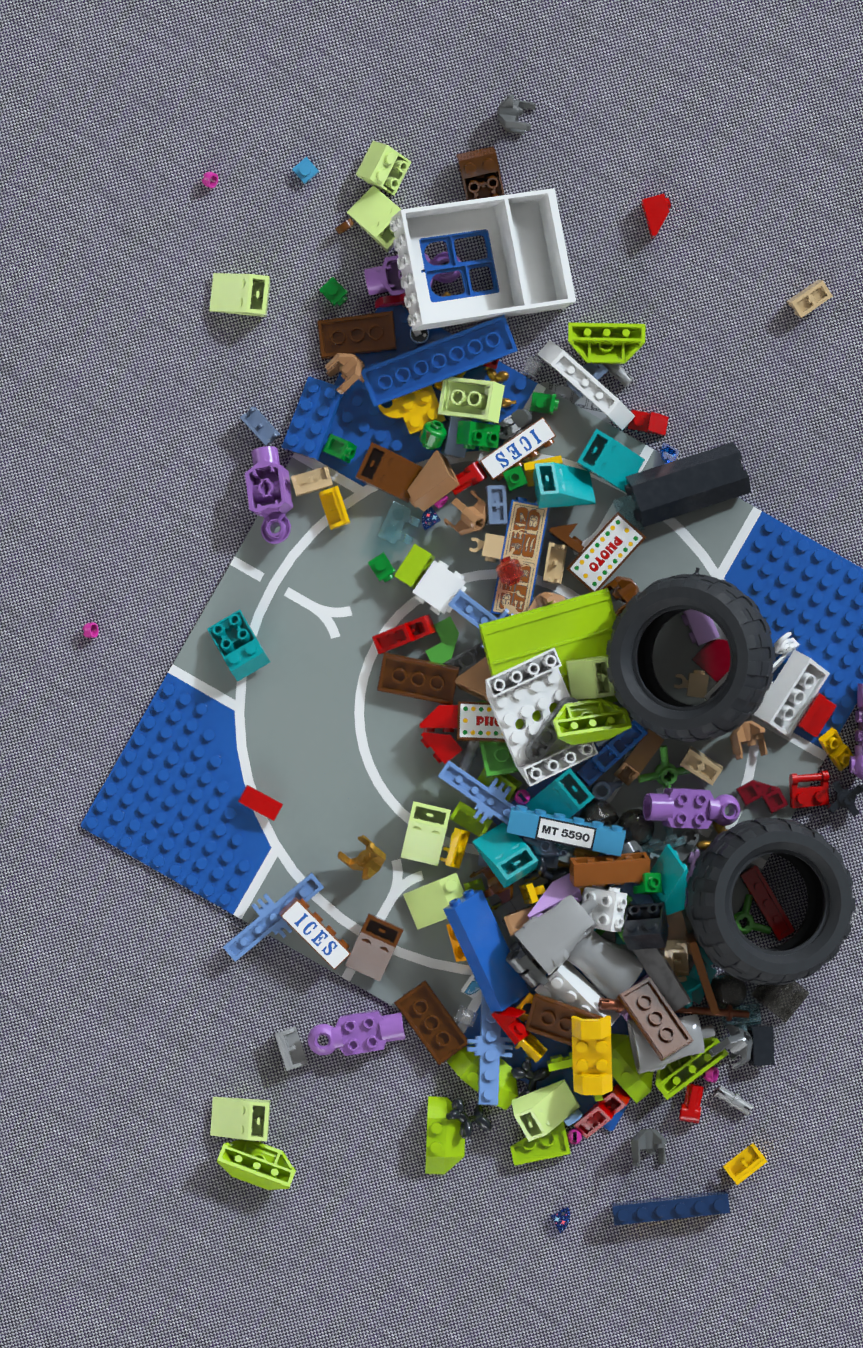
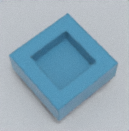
(305, 170)

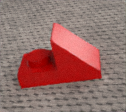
(649, 422)
(511, 1024)

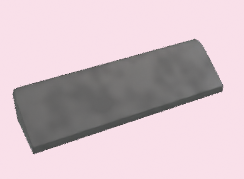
(663, 977)

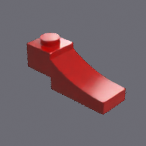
(404, 634)
(602, 1111)

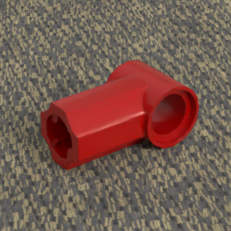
(470, 476)
(690, 1109)

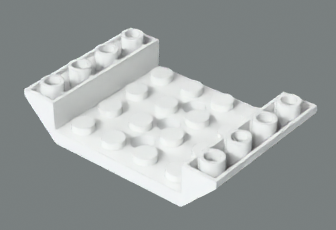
(516, 696)

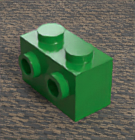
(478, 434)

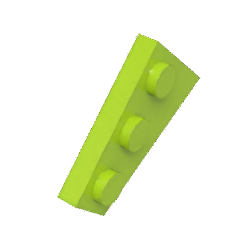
(542, 1148)

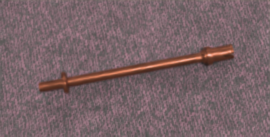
(729, 1012)

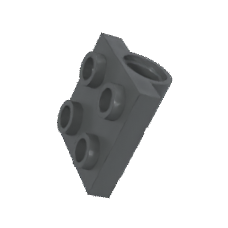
(526, 965)

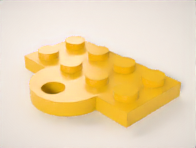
(415, 409)

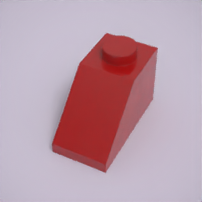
(655, 212)

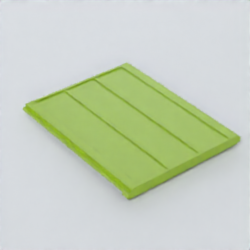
(573, 627)

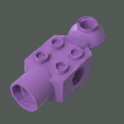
(388, 276)
(269, 493)
(856, 761)
(690, 808)
(358, 1033)

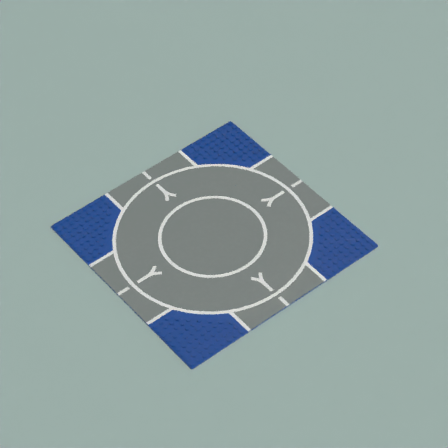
(353, 755)

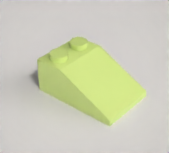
(471, 399)
(428, 901)

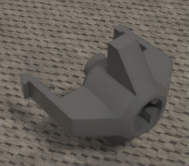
(509, 113)
(738, 1043)
(649, 1141)

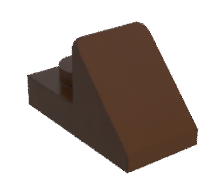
(562, 533)

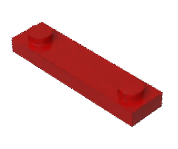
(767, 902)

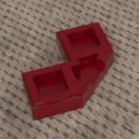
(390, 301)
(771, 795)

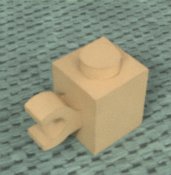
(491, 546)
(696, 684)

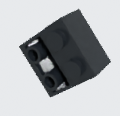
(645, 926)

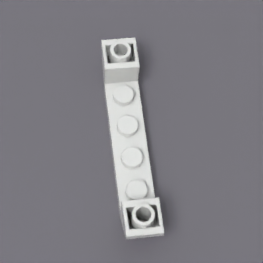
(586, 384)

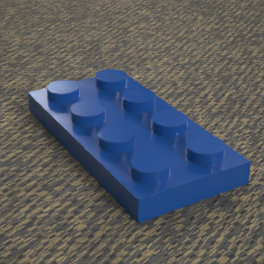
(312, 418)

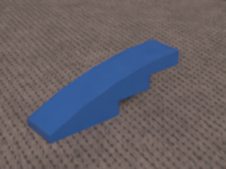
(611, 753)

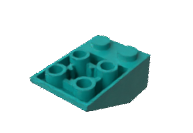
(609, 460)
(562, 485)
(238, 645)
(562, 796)
(506, 854)
(673, 880)

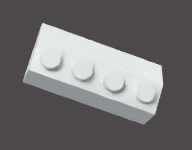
(791, 693)

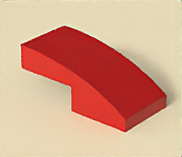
(260, 802)

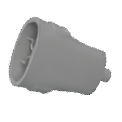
(557, 931)
(606, 964)
(647, 1059)

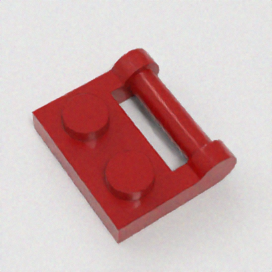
(809, 795)

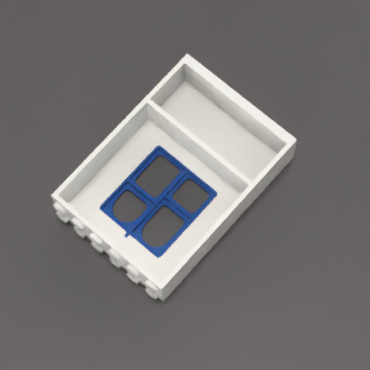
(522, 250)

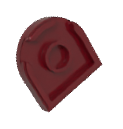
(714, 658)

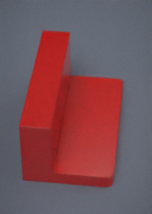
(817, 715)

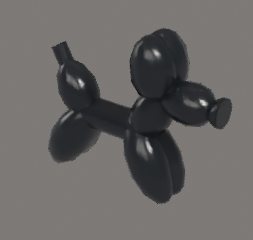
(541, 872)
(524, 1071)
(466, 1125)

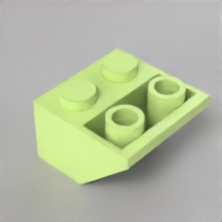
(383, 167)
(589, 678)

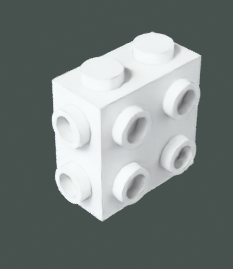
(439, 587)
(610, 907)

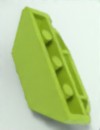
(606, 341)
(590, 721)
(467, 1068)
(685, 1070)
(625, 1071)
(443, 1141)
(257, 1164)

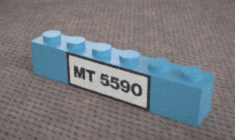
(566, 831)

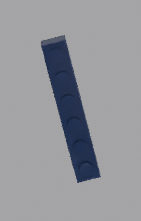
(670, 1208)

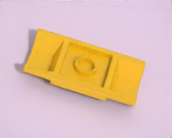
(592, 1055)

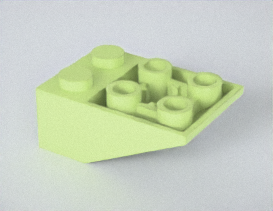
(374, 214)
(240, 294)
(425, 833)
(544, 1109)
(240, 1118)

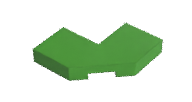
(448, 634)

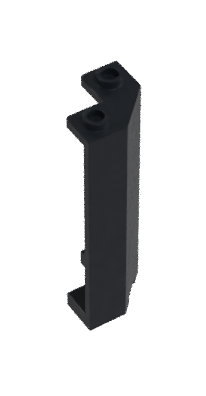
(688, 484)

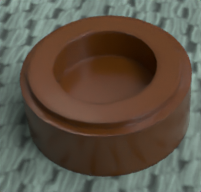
(344, 226)

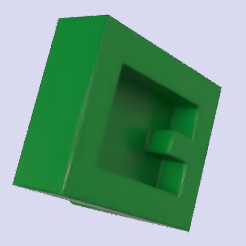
(334, 292)
(544, 403)
(340, 448)
(515, 478)
(382, 568)
(651, 884)

